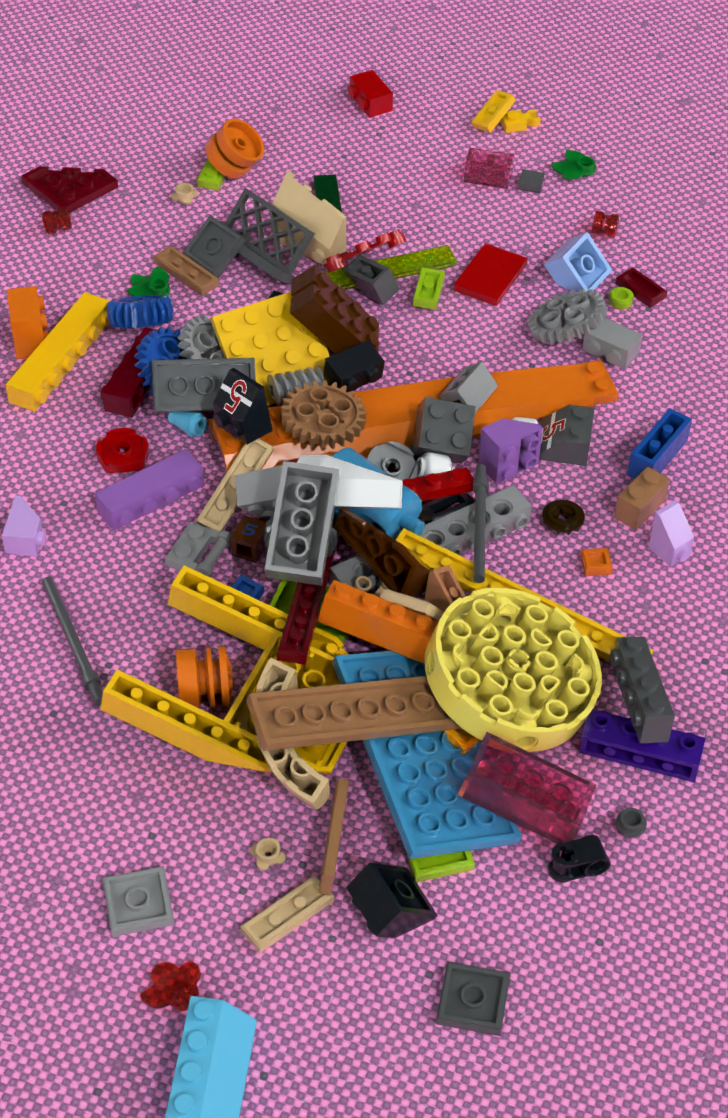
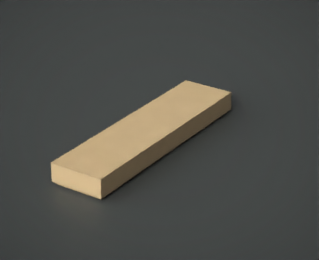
(224, 499)

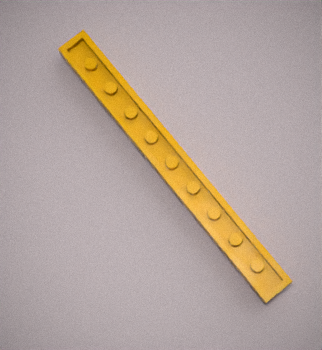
(435, 556)

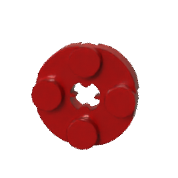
(115, 461)

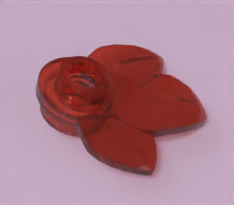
(172, 985)

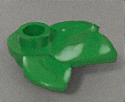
(575, 165)
(154, 285)

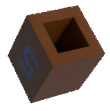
(248, 539)

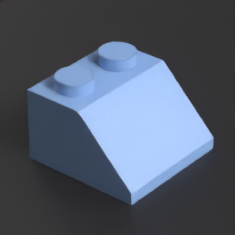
(578, 264)

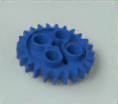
(157, 346)

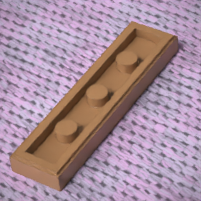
(333, 836)

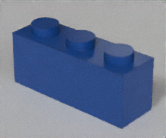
(660, 443)

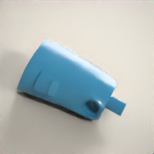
(387, 520)

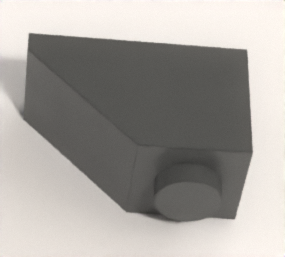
(372, 279)

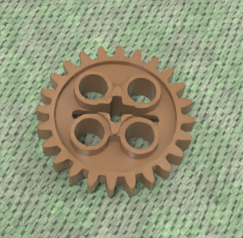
(323, 414)

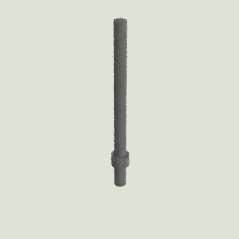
(480, 488)
(89, 677)

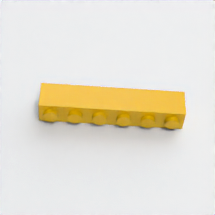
(58, 352)

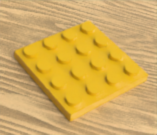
(270, 337)

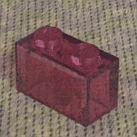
(488, 168)

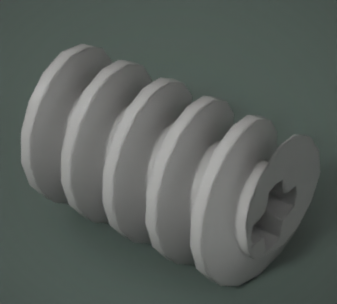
(282, 384)

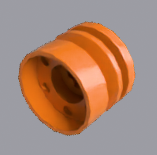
(204, 676)

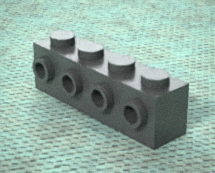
(642, 689)

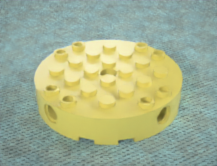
(512, 669)

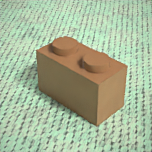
(641, 498)

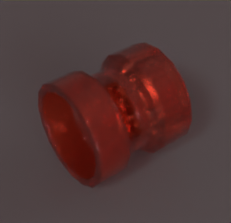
(56, 220)
(610, 226)

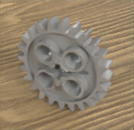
(567, 316)
(199, 339)

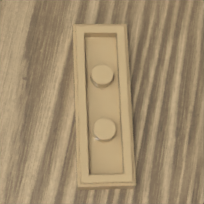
(286, 914)

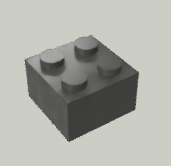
(444, 429)

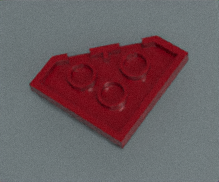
(69, 186)

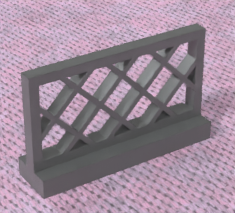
(259, 255)

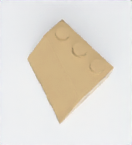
(315, 215)

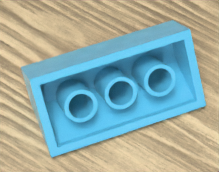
(212, 1061)

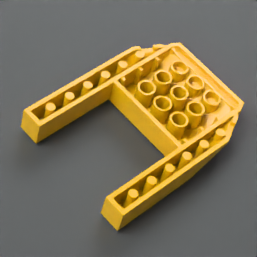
(199, 732)

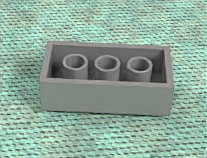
(302, 523)

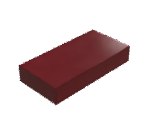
(642, 287)

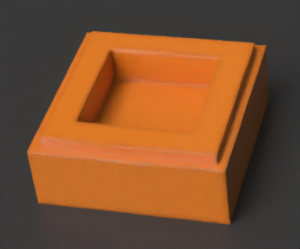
(596, 562)

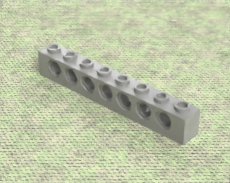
(455, 532)

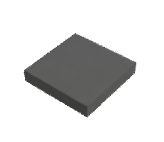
(214, 246)
(473, 998)

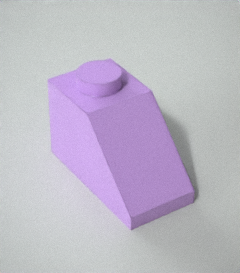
(23, 530)
(671, 534)

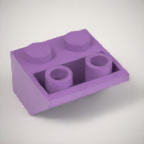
(509, 448)

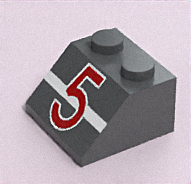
(567, 435)

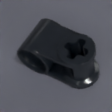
(582, 858)

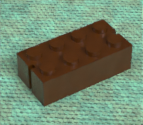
(331, 312)

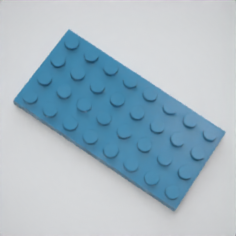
(424, 774)

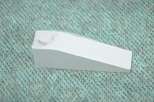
(360, 486)

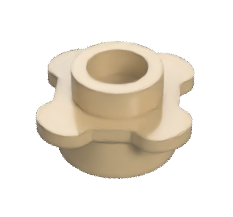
(184, 193)
(264, 846)

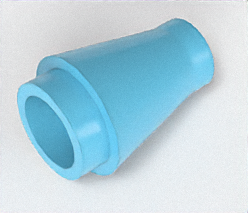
(189, 422)

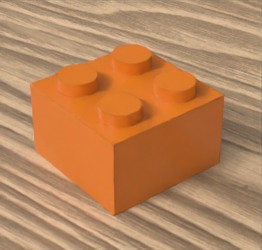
(26, 319)

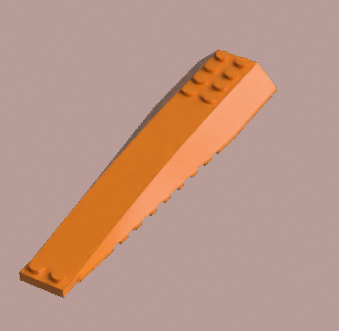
(394, 409)

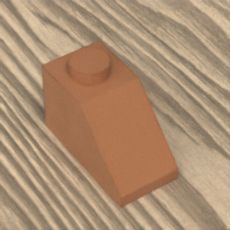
(443, 588)

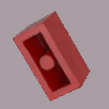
(370, 93)

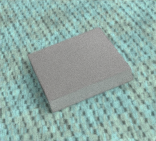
(138, 901)

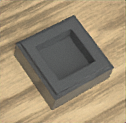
(531, 181)

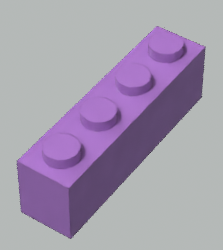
(149, 489)

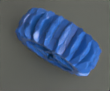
(140, 311)

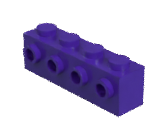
(615, 740)

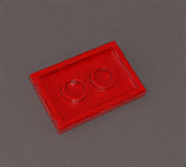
(490, 274)

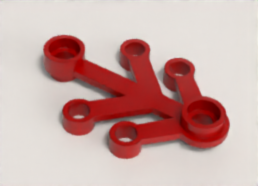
(338, 260)

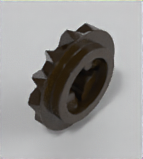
(569, 510)

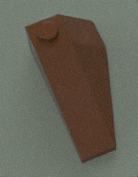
(390, 560)

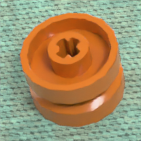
(234, 148)

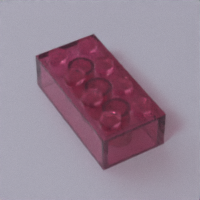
(527, 790)

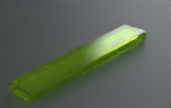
(405, 264)

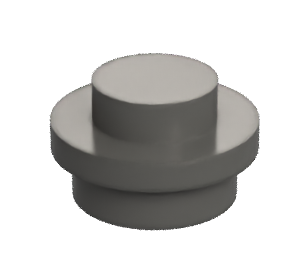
(631, 822)

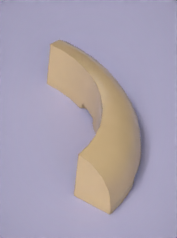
(286, 765)

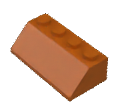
(377, 620)

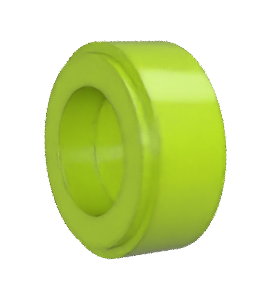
(621, 298)

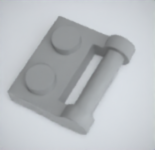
(193, 545)

